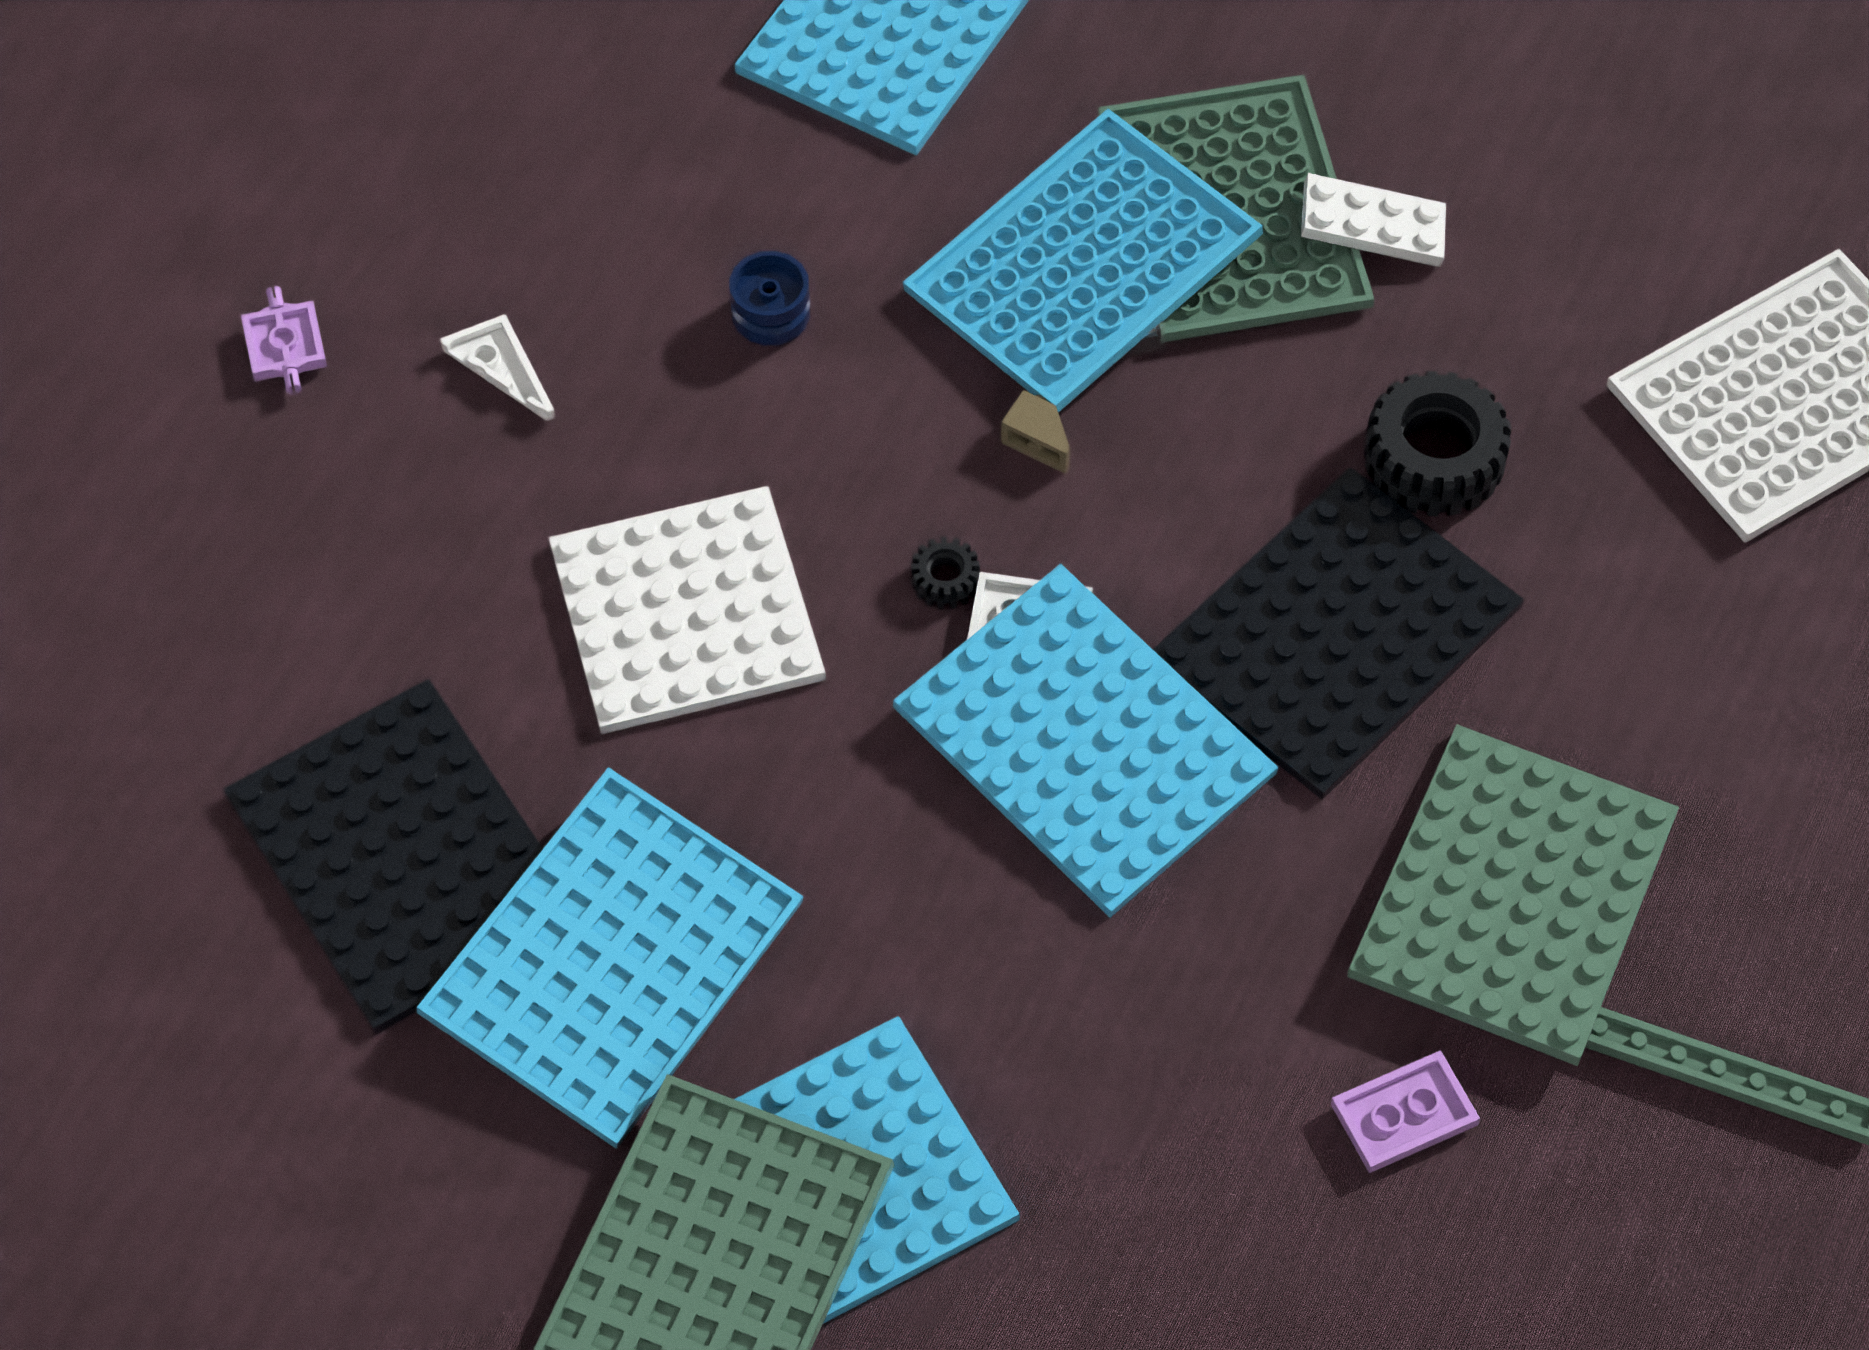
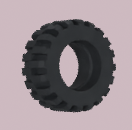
(1446, 405)

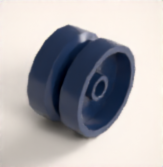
(769, 297)

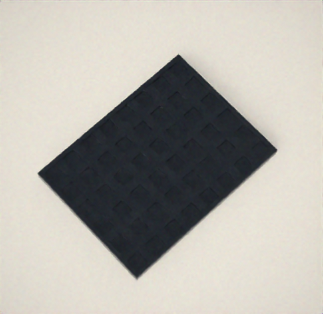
(1337, 631)
(388, 845)

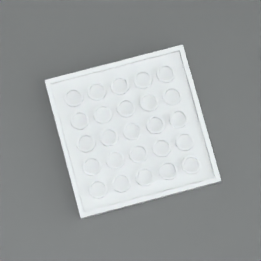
(686, 609)

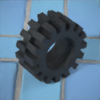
(945, 554)

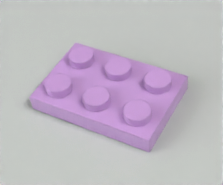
(1405, 1111)

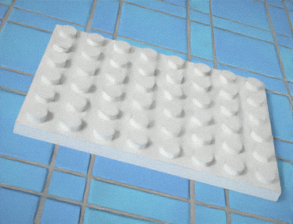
(1765, 397)

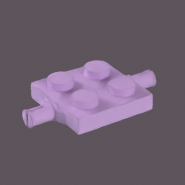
(283, 340)

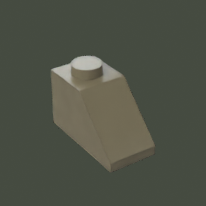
(1036, 431)

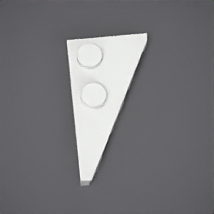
(498, 357)

